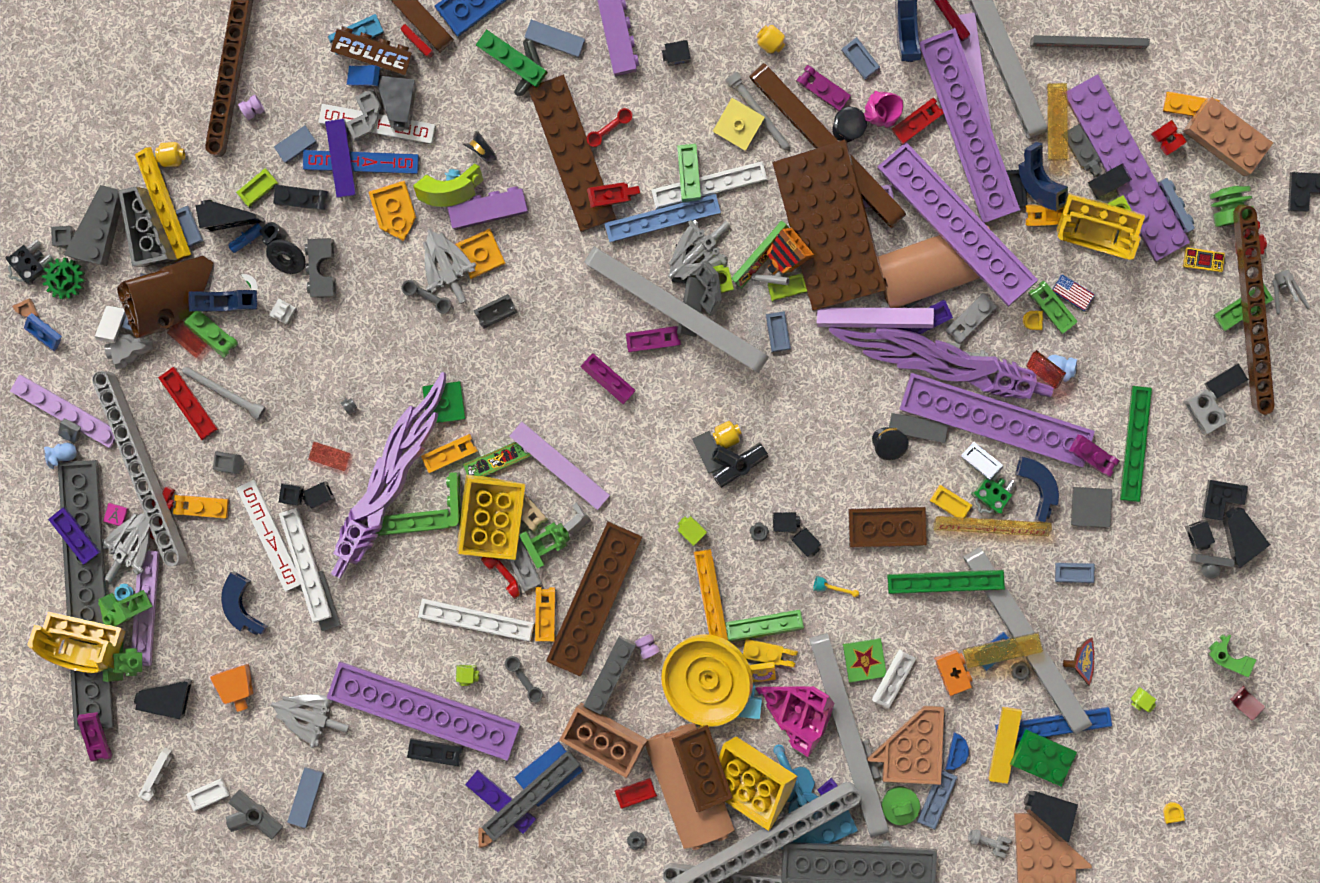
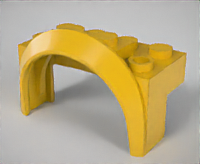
(1099, 226)
(74, 654)

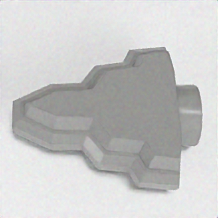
(126, 349)

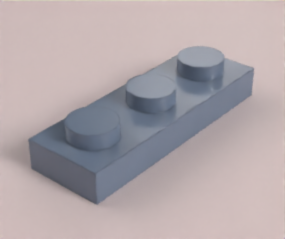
(1177, 205)

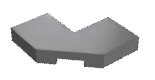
(365, 123)

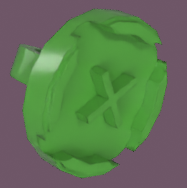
(900, 805)

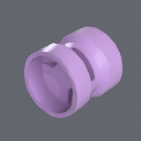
(251, 107)
(647, 646)

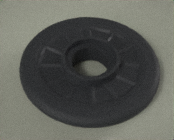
(274, 254)

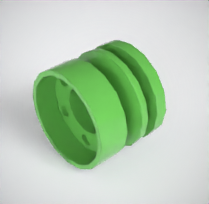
(1229, 199)

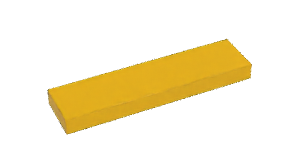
(1004, 745)

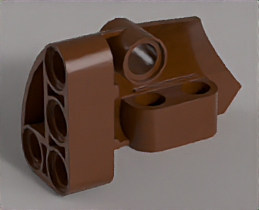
(163, 295)

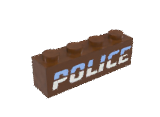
(371, 51)

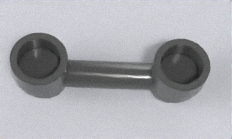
(411, 287)
(534, 693)

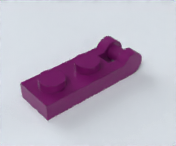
(823, 88)
(652, 339)
(1093, 455)
(94, 737)

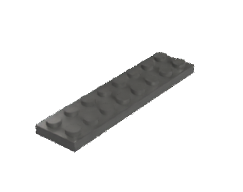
(857, 864)

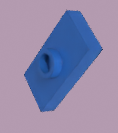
(42, 332)

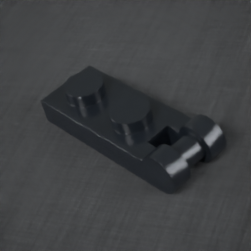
(300, 197)
(434, 752)

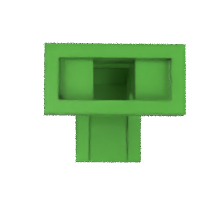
(537, 549)
(117, 612)
(124, 662)
(1242, 666)

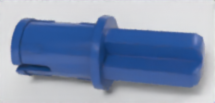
(246, 238)

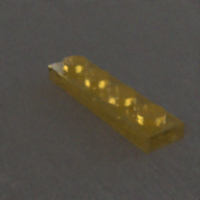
(1057, 122)
(1003, 650)

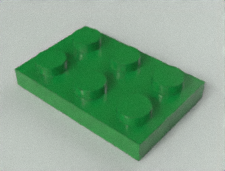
(1043, 757)

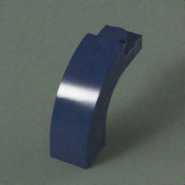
(1037, 182)
(223, 301)
(1045, 482)
(233, 604)

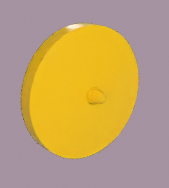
(707, 680)

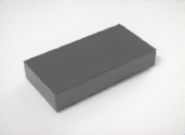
(706, 445)

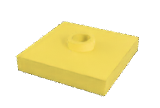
(738, 124)

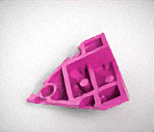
(800, 712)

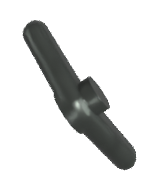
(531, 53)

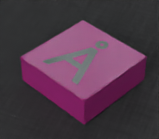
(115, 514)

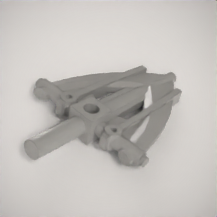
(436, 247)
(682, 264)
(123, 553)
(288, 709)

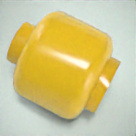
(771, 39)
(170, 154)
(727, 434)

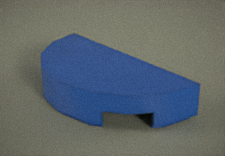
(957, 753)

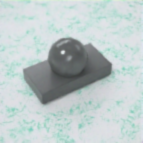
(228, 462)
(1211, 566)

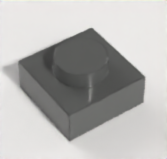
(61, 235)
(69, 430)

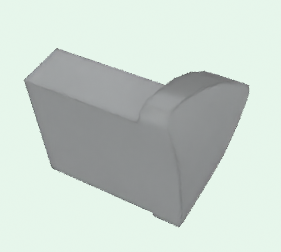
(577, 521)

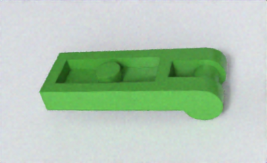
(1053, 307)
(210, 333)
(454, 499)

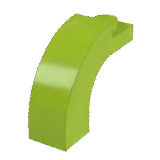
(449, 192)

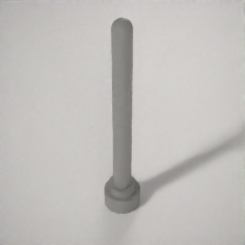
(736, 82)
(255, 410)

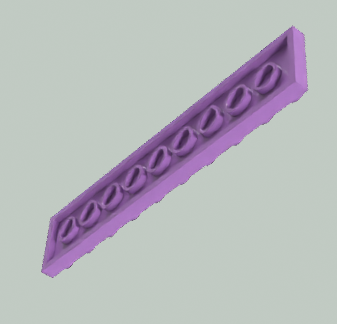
(969, 126)
(1116, 146)
(957, 224)
(992, 418)
(423, 710)

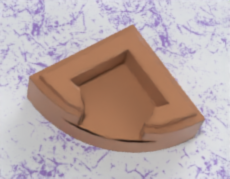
(26, 308)
(483, 838)

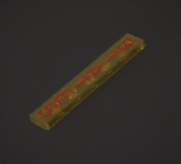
(992, 526)

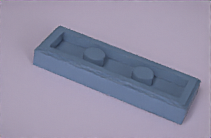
(554, 38)
(305, 797)
(936, 800)

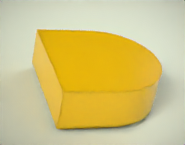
(1033, 320)
(1173, 813)

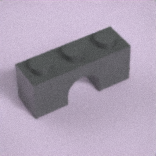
(317, 252)

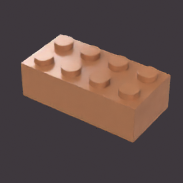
(1227, 137)
(603, 740)

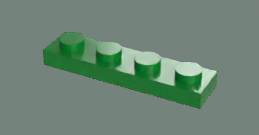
(511, 58)

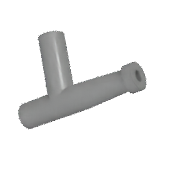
(778, 278)
(873, 765)

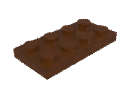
(887, 526)
(702, 768)

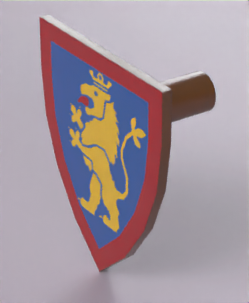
(1083, 661)

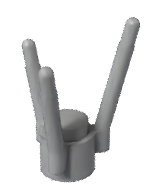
(1286, 279)

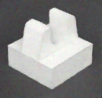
(282, 311)

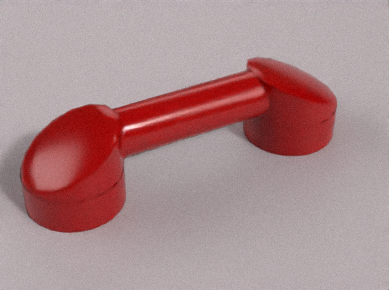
(595, 138)
(513, 587)

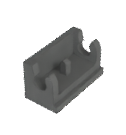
(495, 311)

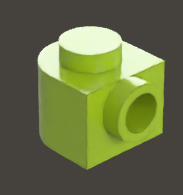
(467, 674)
(1143, 700)

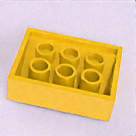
(490, 517)
(755, 782)

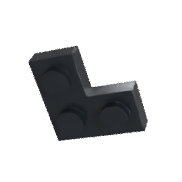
(1300, 187)
(1218, 494)

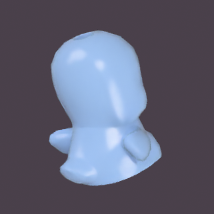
(1068, 366)
(60, 452)

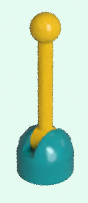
(821, 585)

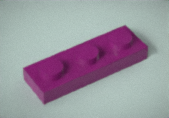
(607, 378)

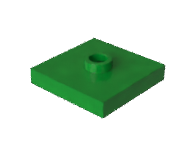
(451, 402)

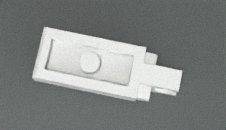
(155, 775)

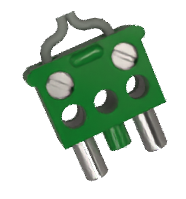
(992, 500)

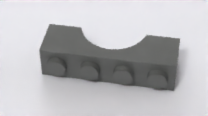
(609, 674)

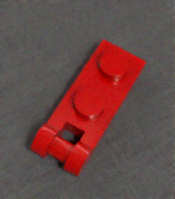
(917, 121)

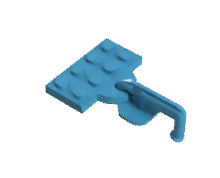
(801, 794)

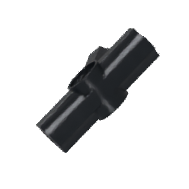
(729, 461)

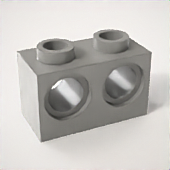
(1201, 415)

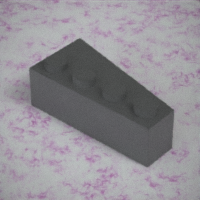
(97, 229)
(144, 230)

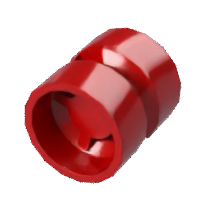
(1166, 131)

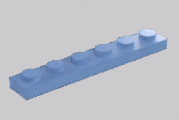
(662, 218)

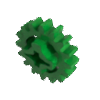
(63, 286)

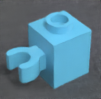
(753, 707)

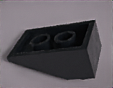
(217, 216)

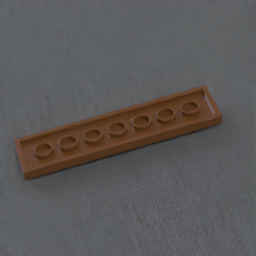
(570, 150)
(594, 598)

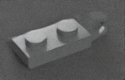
(1083, 150)

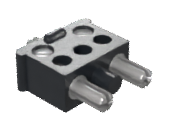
(21, 265)

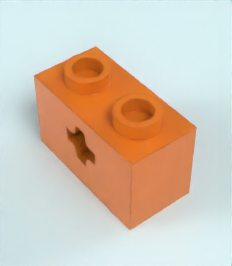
(953, 683)

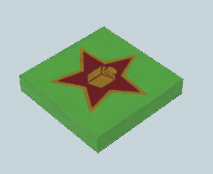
(864, 660)

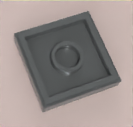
(1091, 507)

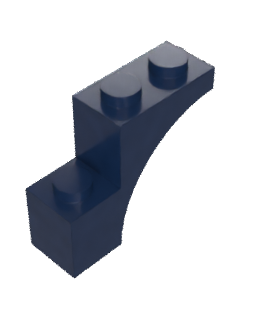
(907, 30)

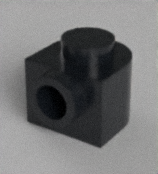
(272, 232)

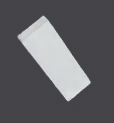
(894, 679)

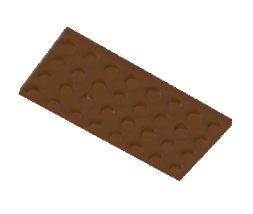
(831, 219)

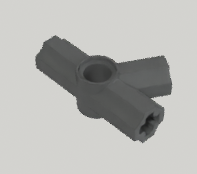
(245, 818)

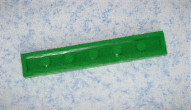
(1135, 443)
(946, 581)

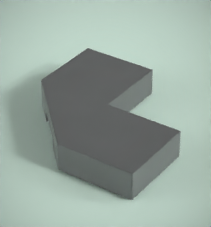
(710, 279)

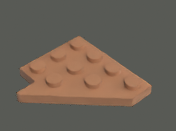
(914, 749)
(1043, 857)

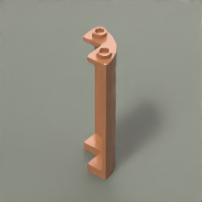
(922, 271)
(692, 826)

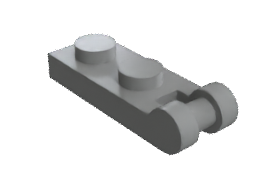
(971, 317)

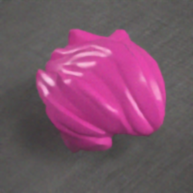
(883, 109)

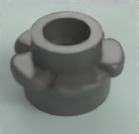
(349, 406)
(764, 531)
(1020, 675)
(636, 845)

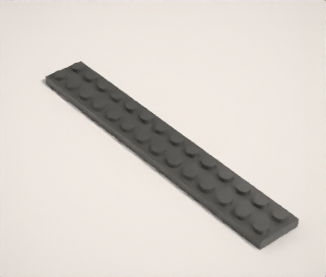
(85, 583)

